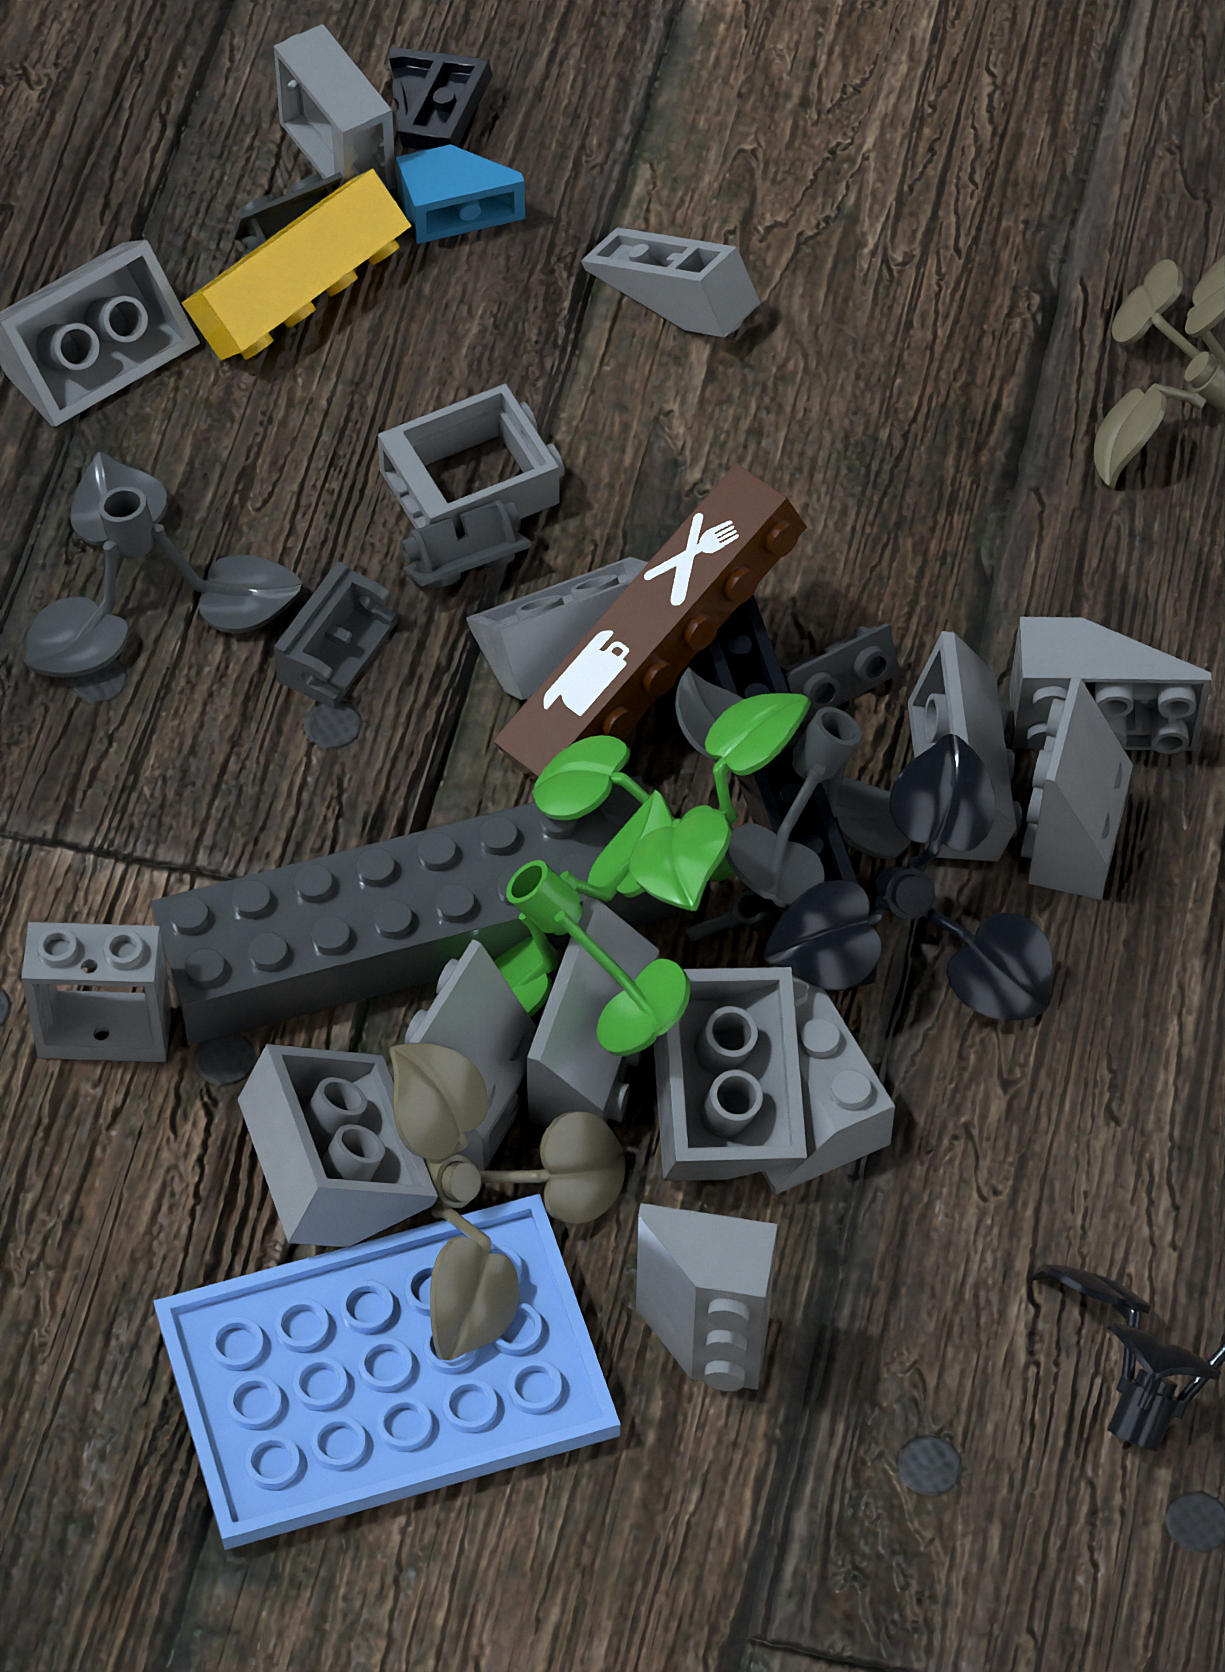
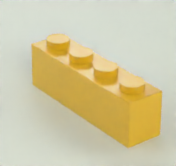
(296, 266)

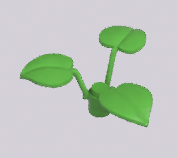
(681, 858)
(552, 905)

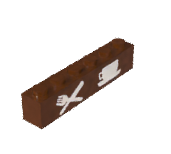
(657, 622)

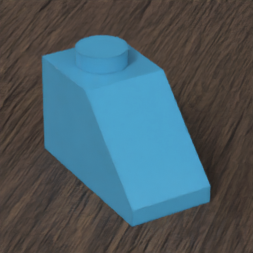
(456, 192)

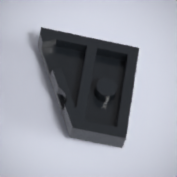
(435, 95)

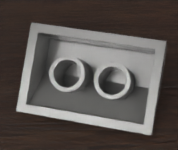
(93, 332)
(536, 632)
(961, 698)
(566, 1061)
(731, 1077)
(841, 1095)
(331, 1145)
(707, 1291)

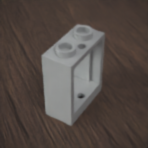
(333, 108)
(456, 428)
(68, 1020)

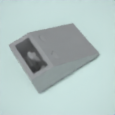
(1141, 691)
(1076, 798)
(490, 1027)

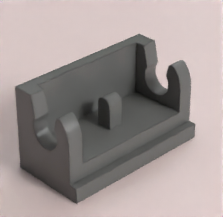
(334, 636)

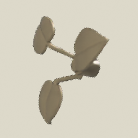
(1140, 413)
(434, 1105)

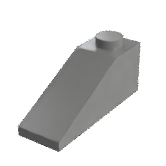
(681, 279)

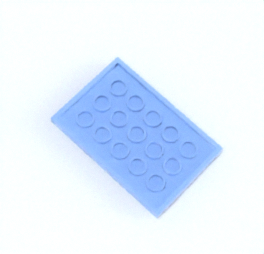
(326, 1388)

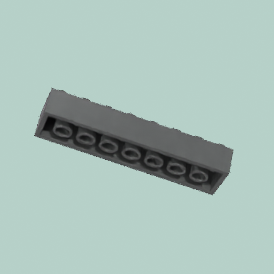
(372, 916)

